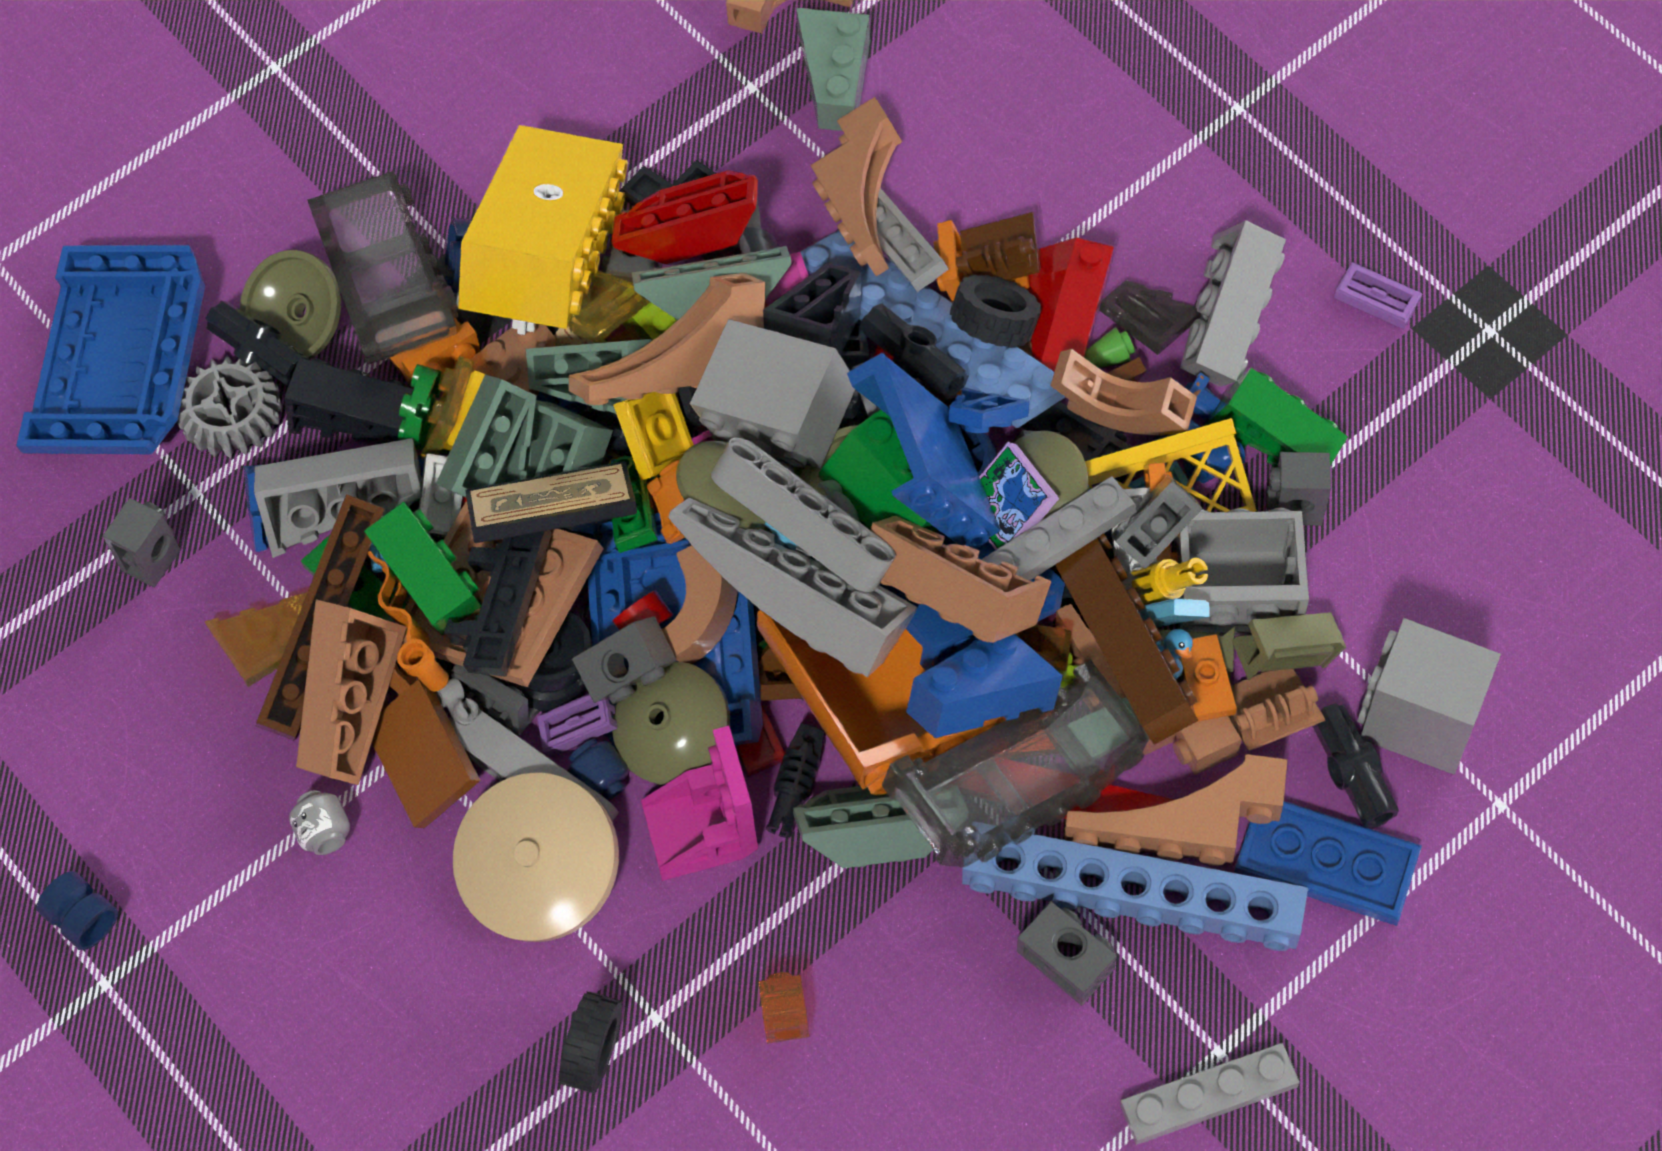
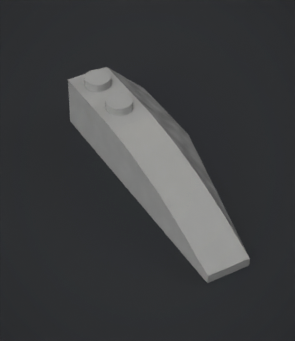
(797, 590)

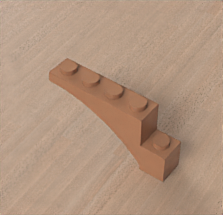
(854, 177)
(683, 350)
(1198, 745)
(1195, 825)

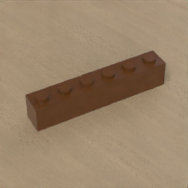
(333, 584)
(1128, 641)

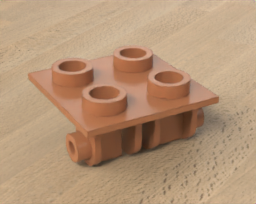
(1273, 707)

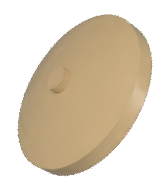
(535, 857)

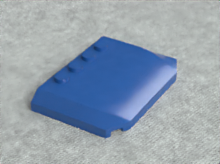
(115, 350)
(628, 576)

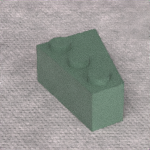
(491, 439)
(563, 441)

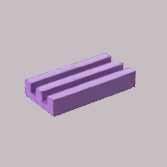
(1375, 300)
(576, 729)

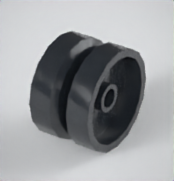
(557, 676)

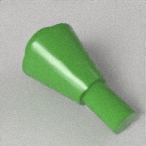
(1111, 349)

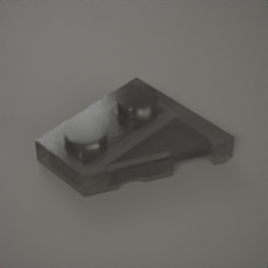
(1149, 314)

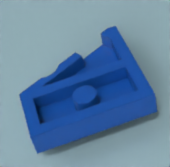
(985, 410)

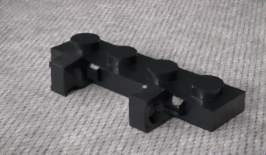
(1089, 437)
(496, 629)

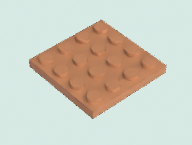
(560, 580)

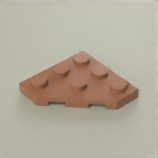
(507, 358)

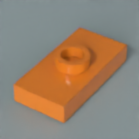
(1208, 679)

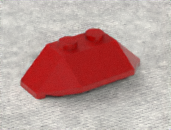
(688, 218)

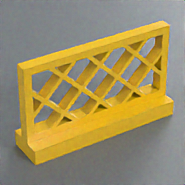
(1174, 448)

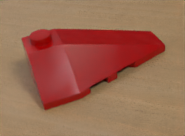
(1069, 295)

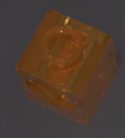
(783, 1007)

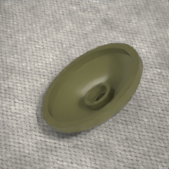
(281, 291)
(1058, 463)
(695, 482)
(691, 709)

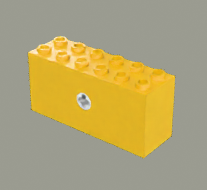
(541, 228)

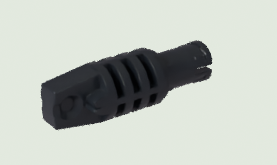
(795, 777)

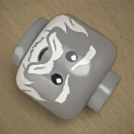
(319, 822)

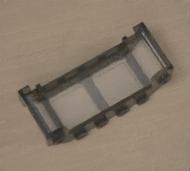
(384, 267)
(1020, 772)

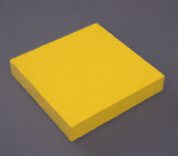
(653, 431)

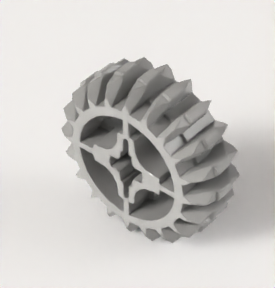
(252, 400)

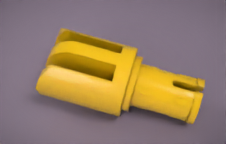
(1167, 579)

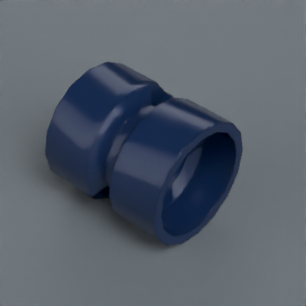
(77, 910)

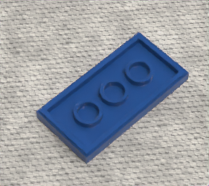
(1334, 860)

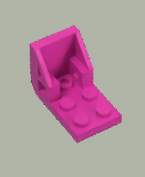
(702, 814)

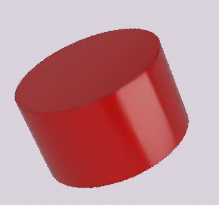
(646, 607)

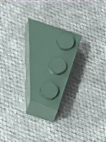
(835, 61)
(551, 366)

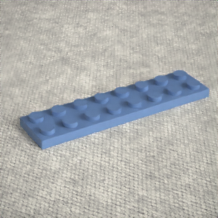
(989, 367)

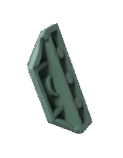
(680, 286)
(859, 828)

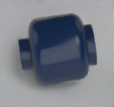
(599, 768)

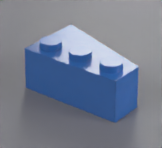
(983, 685)

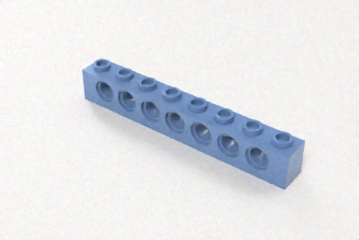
(1156, 877)

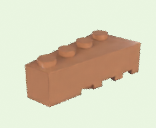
(958, 584)
(345, 689)

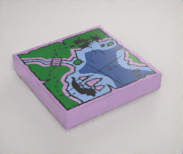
(1015, 493)

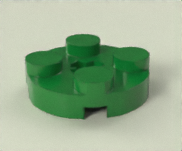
(417, 406)

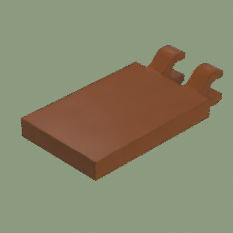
(421, 751)

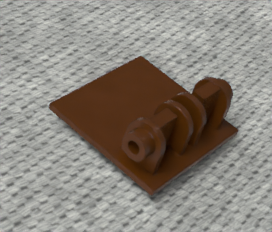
(1000, 248)

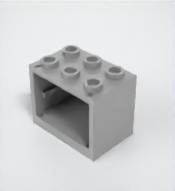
(774, 393)
(1252, 567)
(1426, 694)

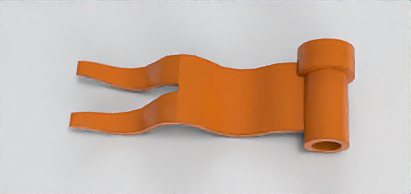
(415, 654)

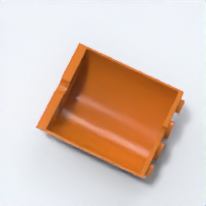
(858, 712)

